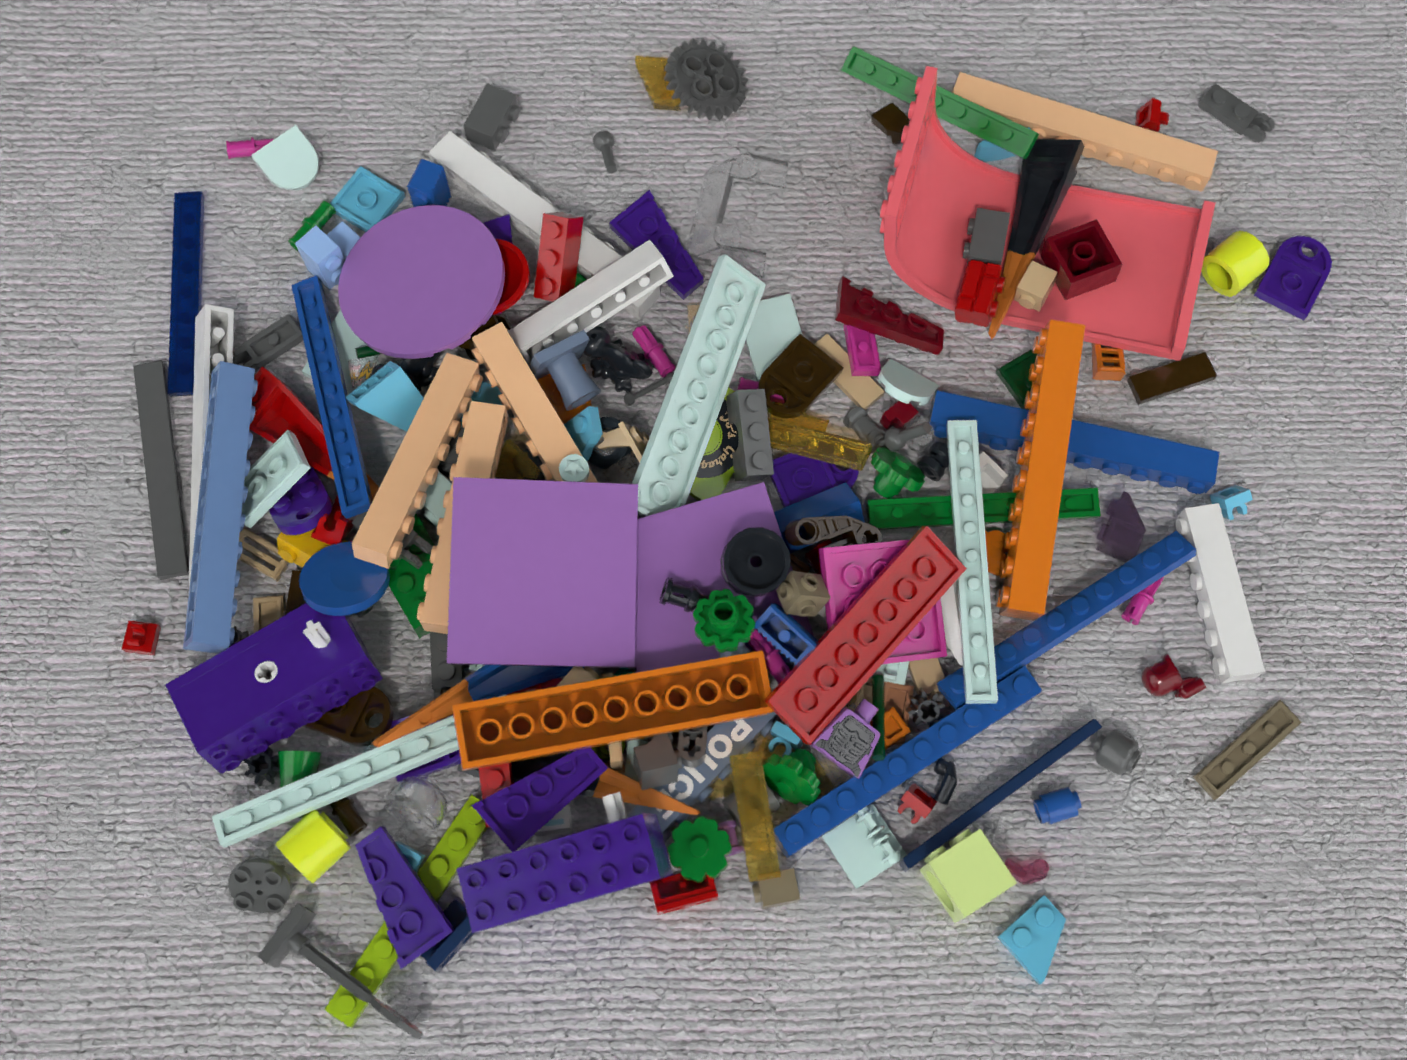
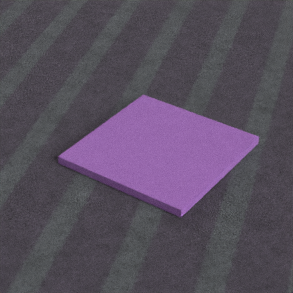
(688, 548)
(543, 573)

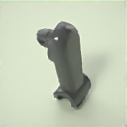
(865, 428)

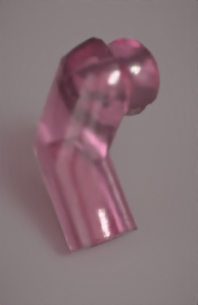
(1028, 873)

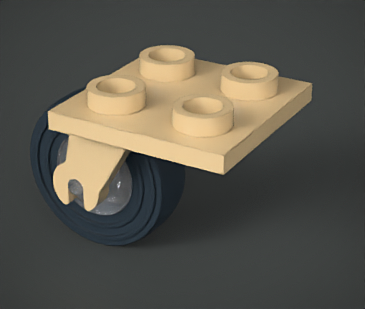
(617, 442)

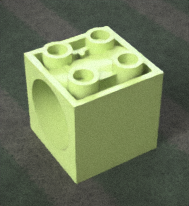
(966, 874)

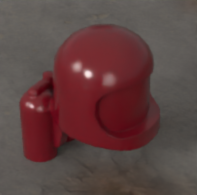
(1165, 678)

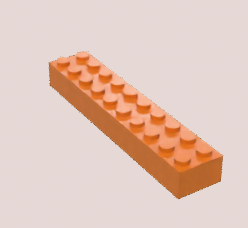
(1041, 471)
(611, 710)

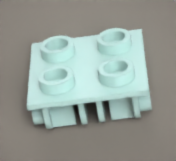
(864, 846)

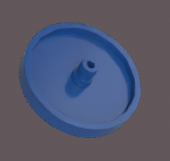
(340, 583)

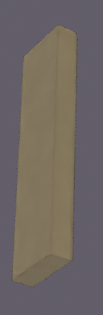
(1247, 750)

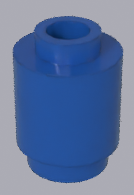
(1057, 805)

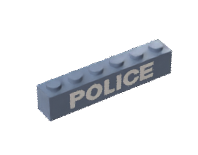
(696, 782)

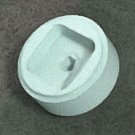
(574, 468)

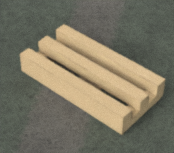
(280, 566)

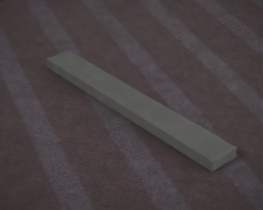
(161, 470)

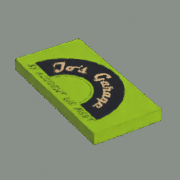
(717, 460)

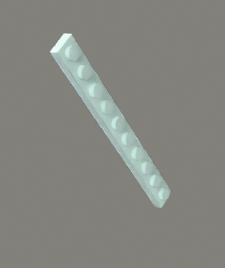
(971, 551)
(336, 782)

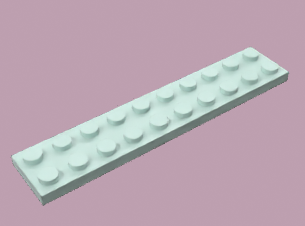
(697, 388)

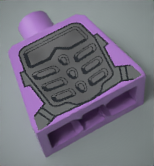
(849, 739)

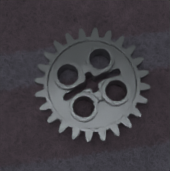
(705, 79)

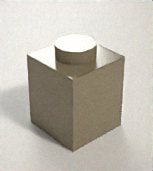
(777, 891)

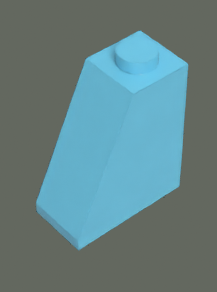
(388, 396)

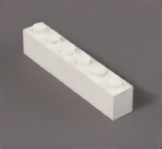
(593, 300)
(1220, 595)

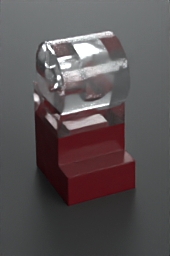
(903, 417)

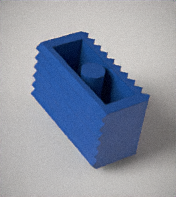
(429, 185)
(785, 633)

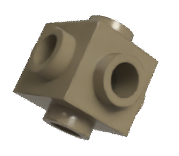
(803, 594)

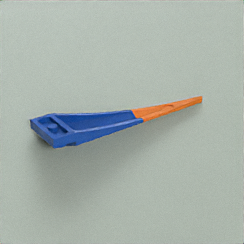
(483, 684)

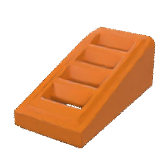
(1104, 372)

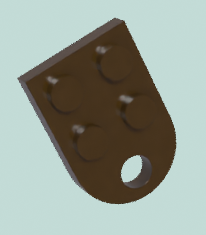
(799, 377)
(351, 721)

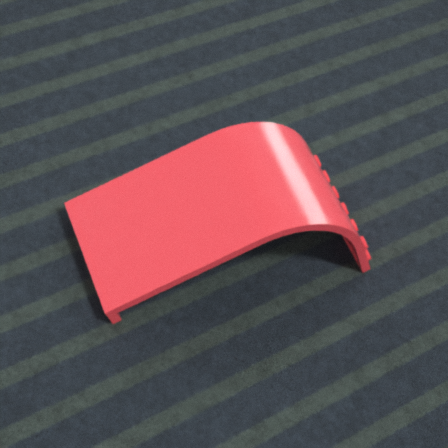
(943, 185)

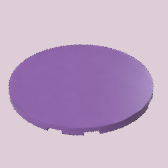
(421, 281)

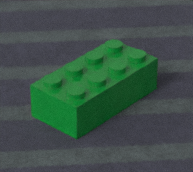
(408, 582)

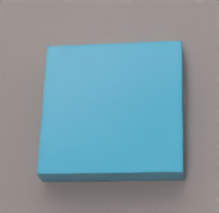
(366, 199)

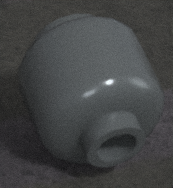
(1117, 752)

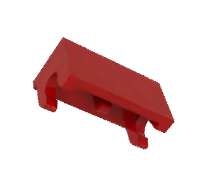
(333, 528)
(679, 893)

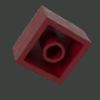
(1081, 259)

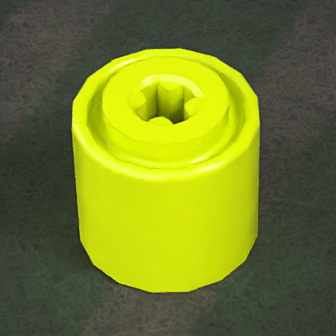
(1235, 263)
(313, 845)

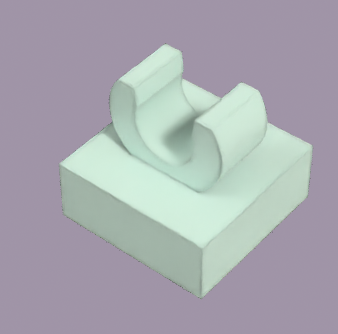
(894, 672)

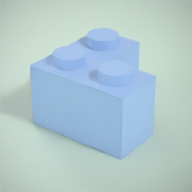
(327, 253)

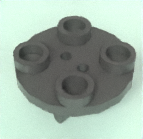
(273, 883)

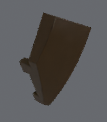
(890, 121)

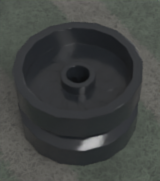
(754, 544)

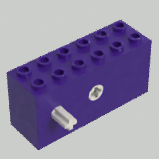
(271, 685)
(566, 869)

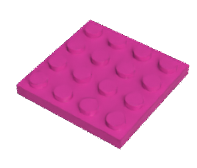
(849, 572)

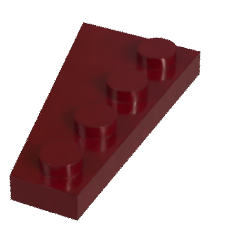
(867, 313)

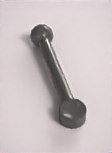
(629, 399)

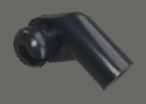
(948, 782)

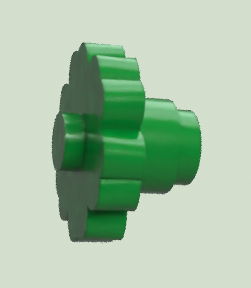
(895, 473)
(724, 620)
(793, 776)
(699, 849)

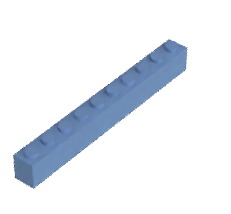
(220, 509)

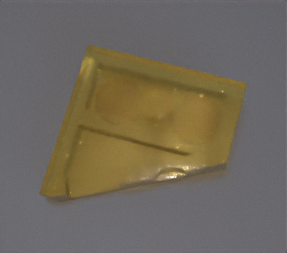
(652, 75)

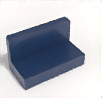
(442, 952)

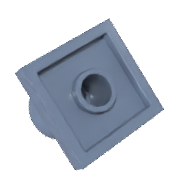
(565, 369)

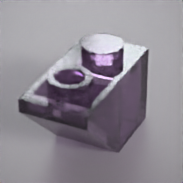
(1123, 531)

